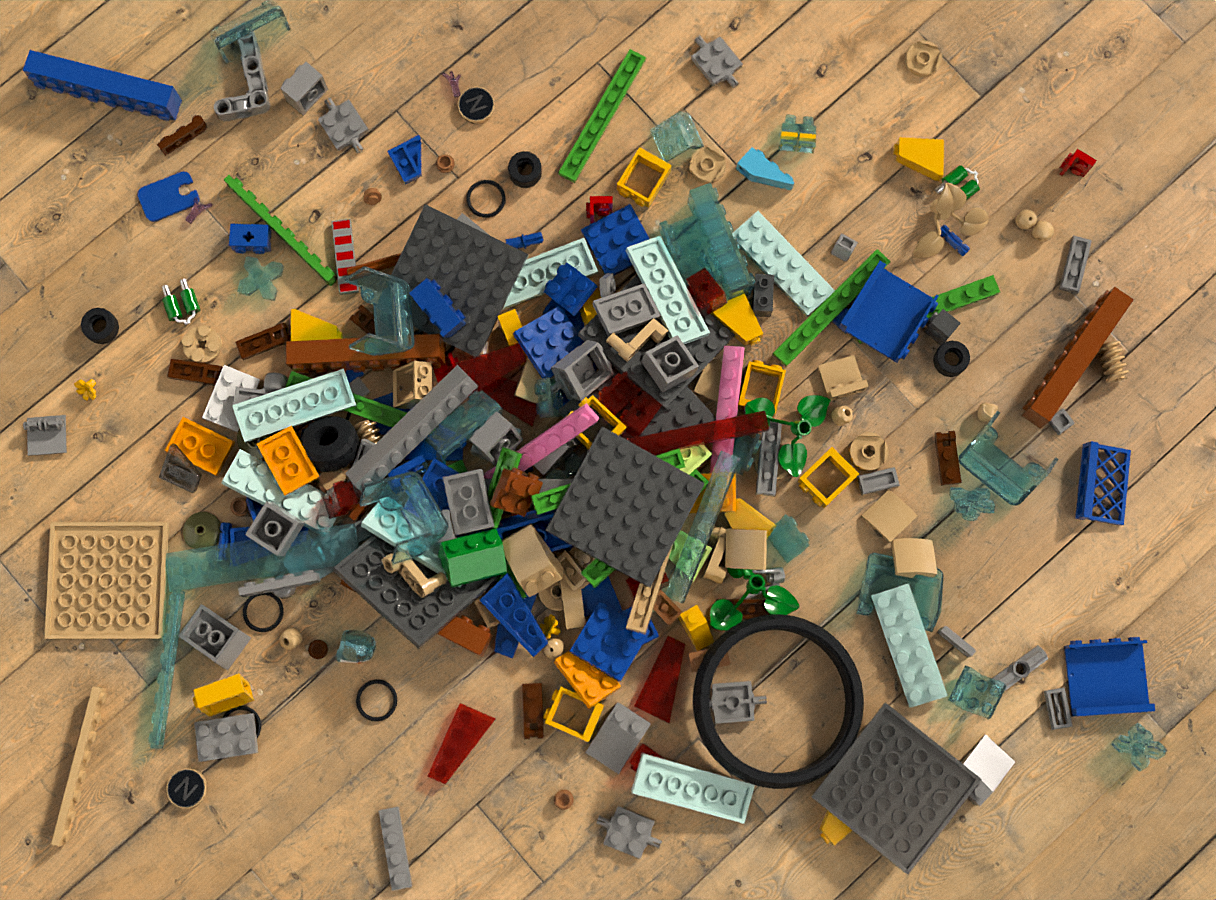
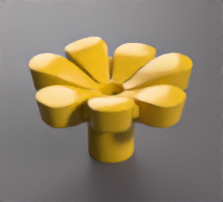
(86, 389)
(550, 626)

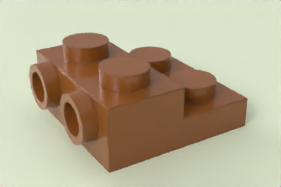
(515, 491)

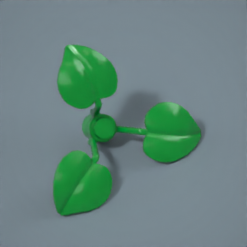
(813, 411)
(778, 601)

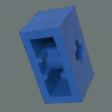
(242, 232)

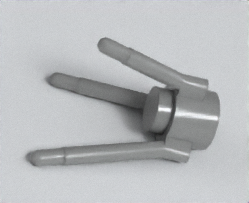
(773, 575)

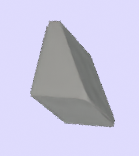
(844, 247)

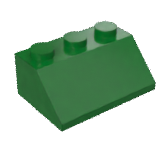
(473, 557)

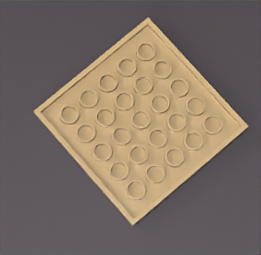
(106, 580)

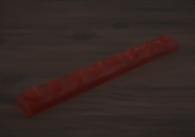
(703, 433)

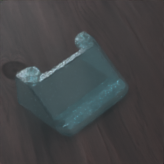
(246, 24)
(881, 576)

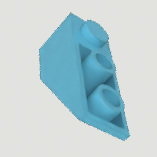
(760, 170)

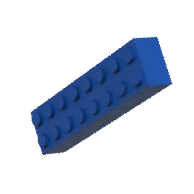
(102, 85)

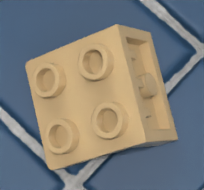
(842, 378)

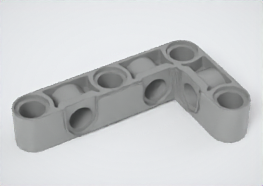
(246, 105)

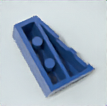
(438, 307)

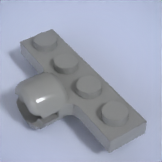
(272, 383)
(281, 586)

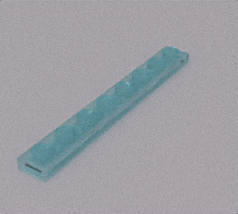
(702, 526)
(165, 677)

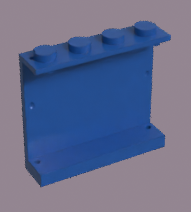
(888, 314)
(1107, 677)

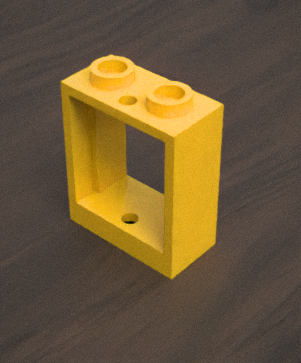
(654, 163)
(757, 366)
(618, 426)
(841, 464)
(223, 695)
(550, 712)

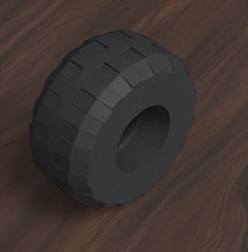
(326, 431)

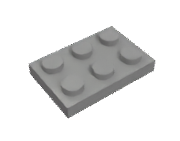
(626, 309)
(468, 502)
(226, 737)

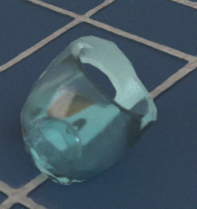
(356, 647)

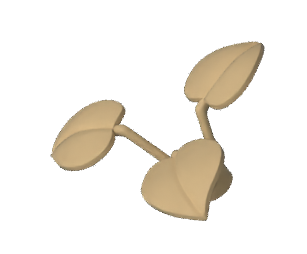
(951, 199)

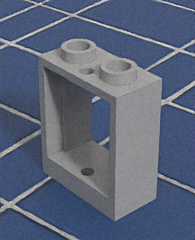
(569, 379)

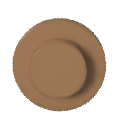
(445, 163)
(372, 196)
(239, 507)
(563, 799)

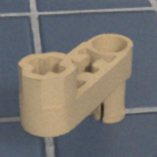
(627, 350)
(714, 571)
(413, 576)

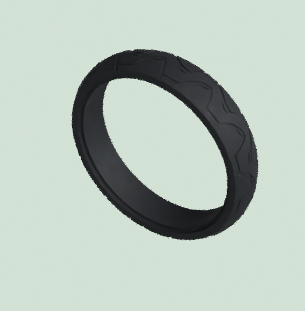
(853, 701)

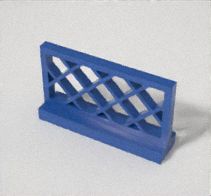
(1087, 483)

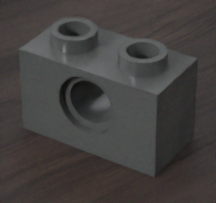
(763, 295)
(941, 326)

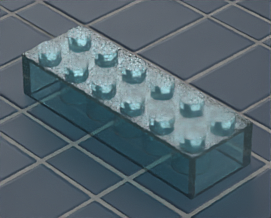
(718, 233)

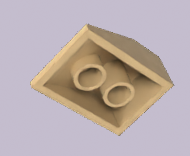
(531, 560)

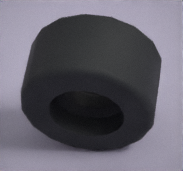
(520, 158)
(91, 318)
(957, 348)

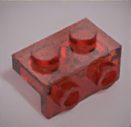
(618, 393)

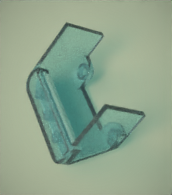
(391, 312)
(460, 425)
(998, 469)
(413, 499)

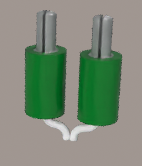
(956, 177)
(172, 307)

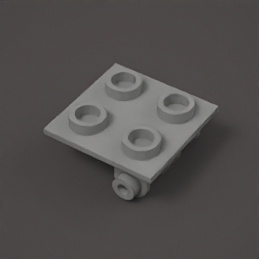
(46, 435)

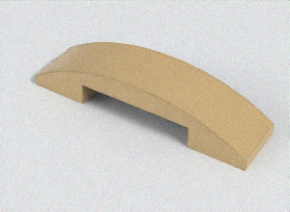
(572, 605)

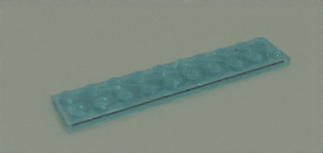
(252, 561)

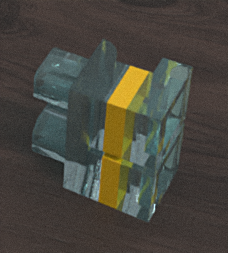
(804, 132)

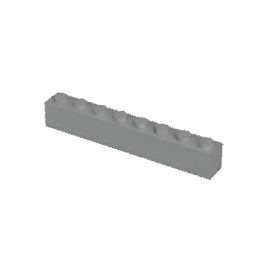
(412, 428)

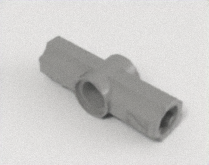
(1028, 661)

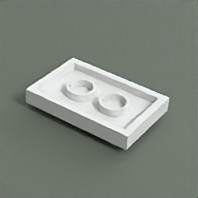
(219, 408)

